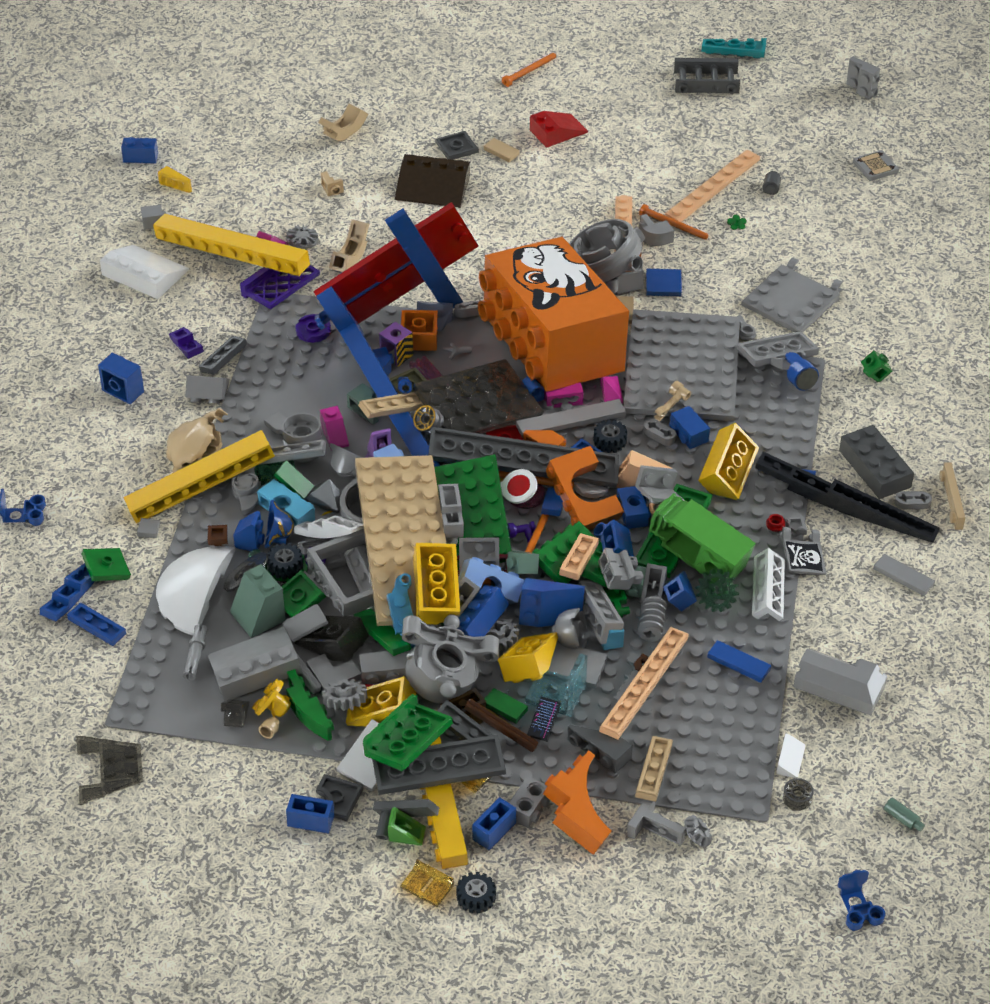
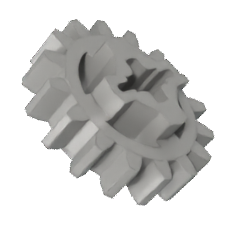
(505, 631)
(344, 694)

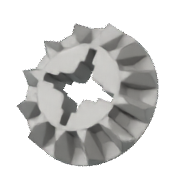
(697, 831)

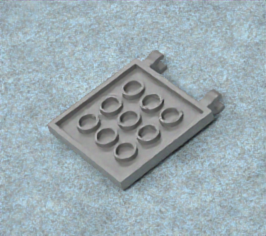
(792, 298)

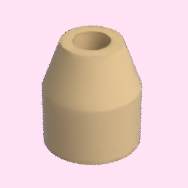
(269, 727)

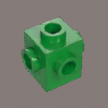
(876, 366)

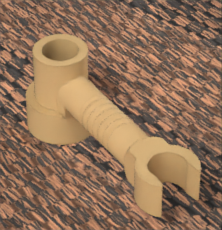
(679, 392)

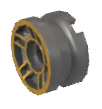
(422, 416)

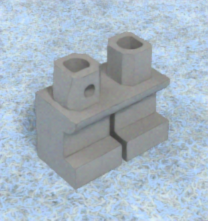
(619, 569)

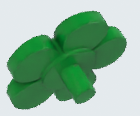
(736, 222)

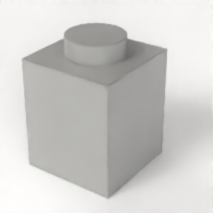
(150, 215)

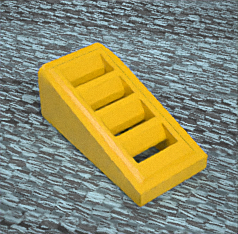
(174, 179)

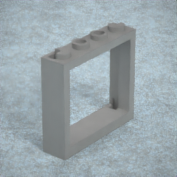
(317, 553)

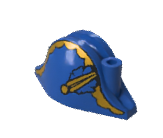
(279, 525)

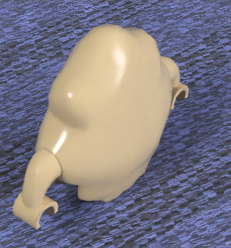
(194, 440)

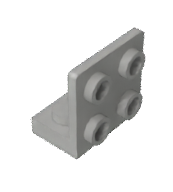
(656, 483)

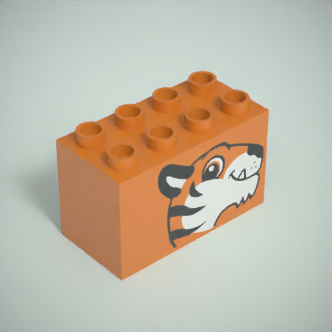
(554, 313)

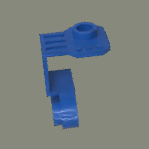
(32, 510)
(850, 887)

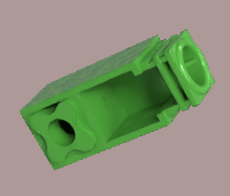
(700, 537)

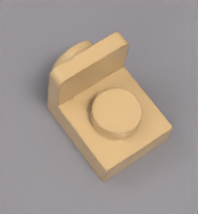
(331, 186)

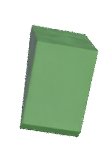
(405, 828)

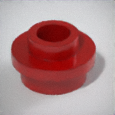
(775, 523)

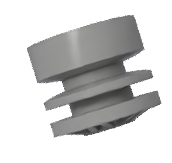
(301, 428)

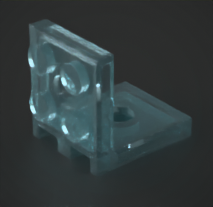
(567, 688)

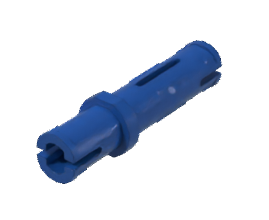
(404, 385)

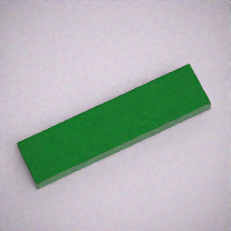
(383, 634)

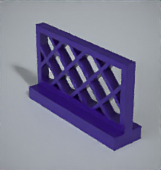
(262, 277)

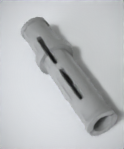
(196, 646)

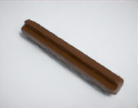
(501, 725)

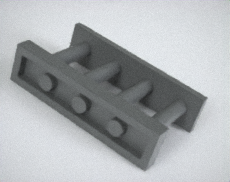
(706, 66)

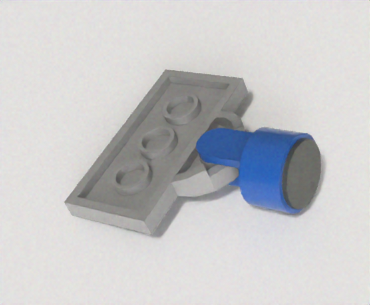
(786, 353)

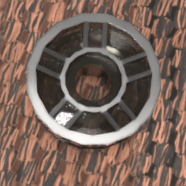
(801, 787)

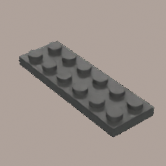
(444, 765)

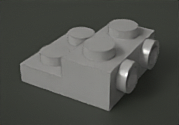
(863, 77)

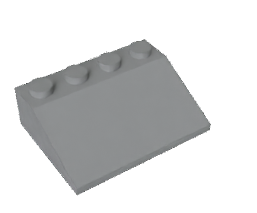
(254, 663)

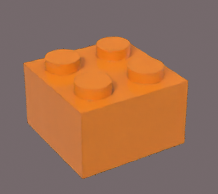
(423, 327)

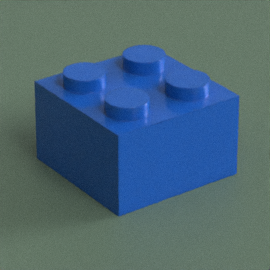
(121, 378)

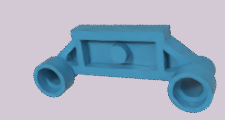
(399, 603)

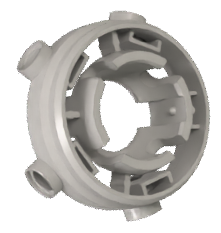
(597, 240)

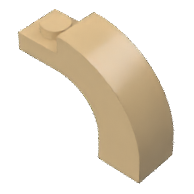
(346, 125)
(353, 247)

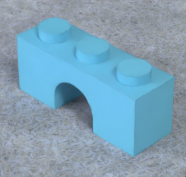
(294, 505)

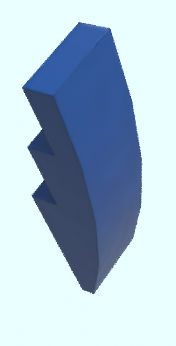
(68, 594)

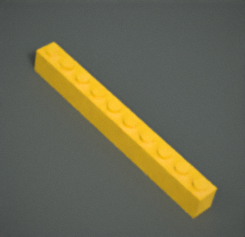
(232, 244)

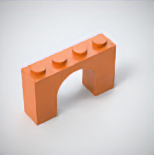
(563, 471)

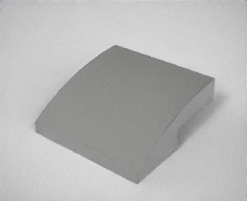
(482, 548)

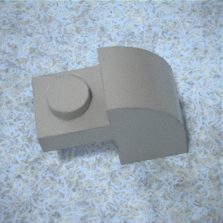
(656, 234)

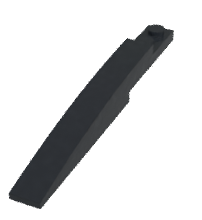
(846, 499)

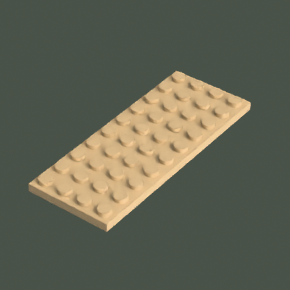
(397, 512)

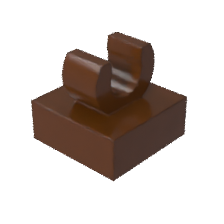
(217, 535)

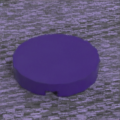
(308, 331)

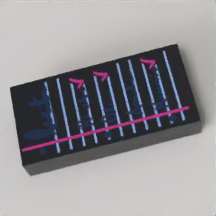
(544, 719)

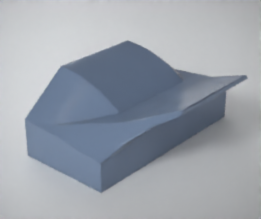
(445, 311)

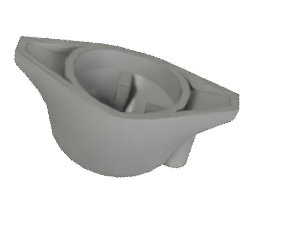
(343, 461)

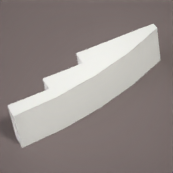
(328, 528)

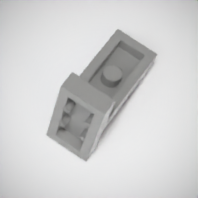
(655, 823)

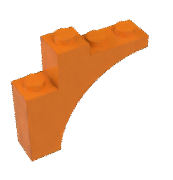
(575, 809)

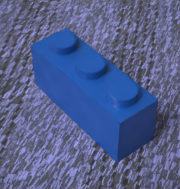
(483, 611)

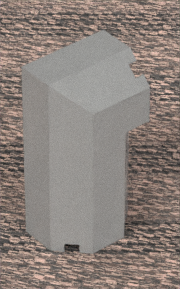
(840, 681)

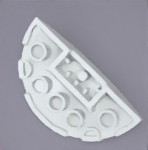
(189, 584)

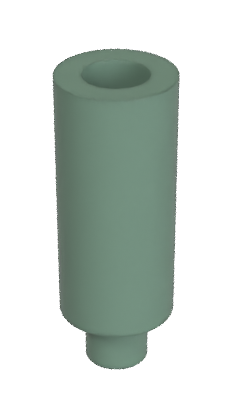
(903, 814)

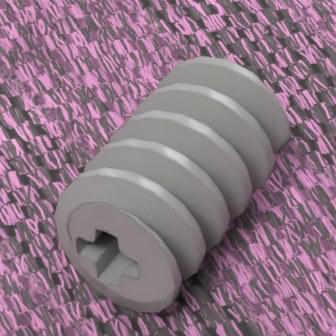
(652, 618)

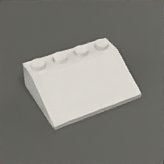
(141, 270)

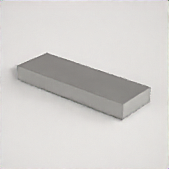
(904, 574)

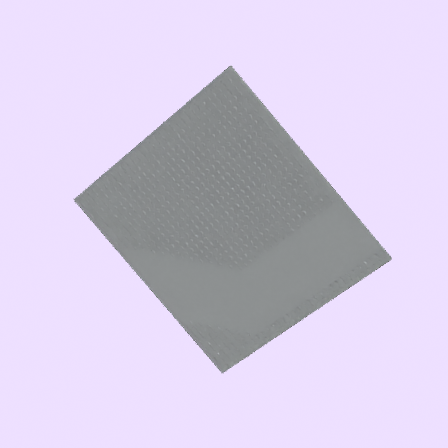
(717, 717)

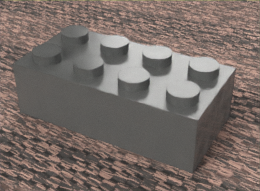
(876, 461)

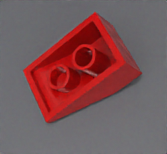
(555, 127)

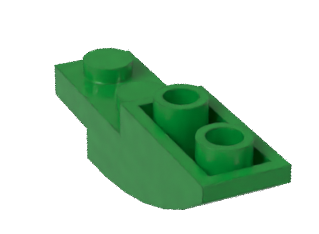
(308, 709)

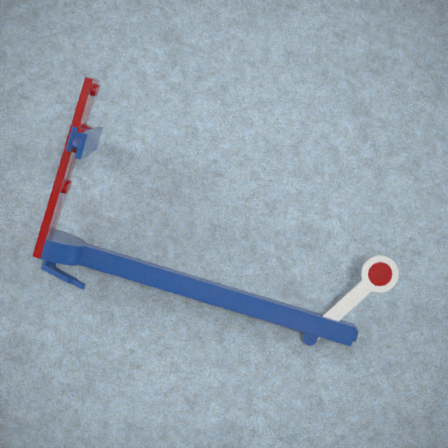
(384, 276)

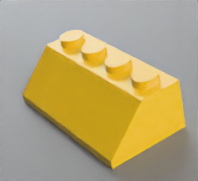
(729, 462)
(436, 581)

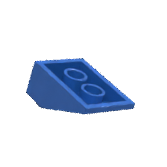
(546, 600)

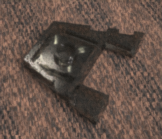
(118, 766)

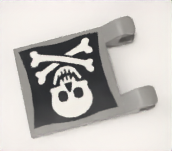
(803, 556)

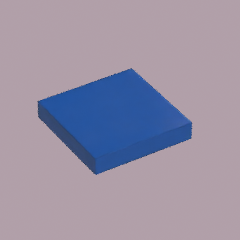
(663, 282)

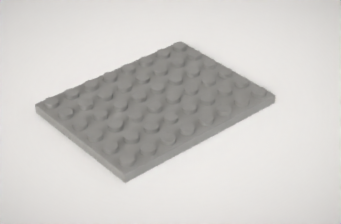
(685, 349)

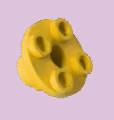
(273, 700)

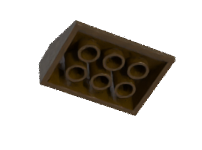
(432, 180)

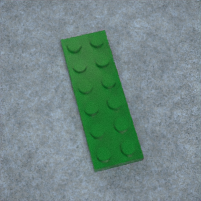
(652, 551)

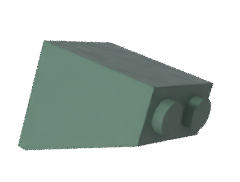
(258, 602)

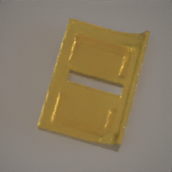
(420, 877)

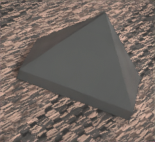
(325, 496)

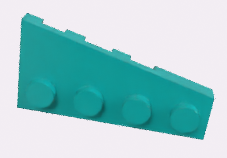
(735, 47)

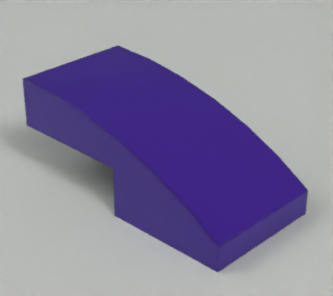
(185, 342)

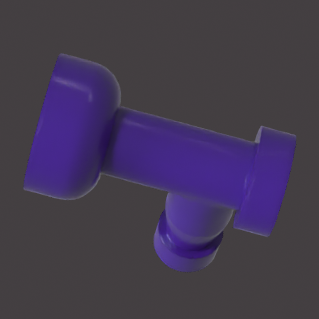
(528, 530)

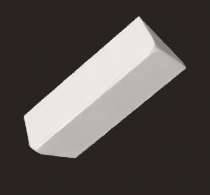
(790, 757)

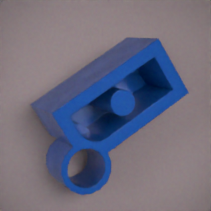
(614, 536)

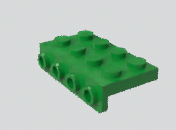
(555, 552)
(405, 734)

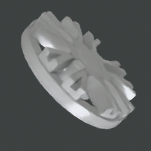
(302, 236)

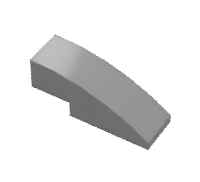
(451, 510)

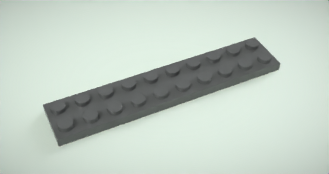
(516, 454)

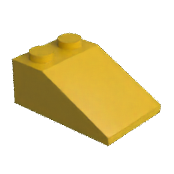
(528, 658)
(380, 702)

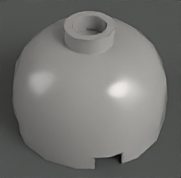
(570, 628)

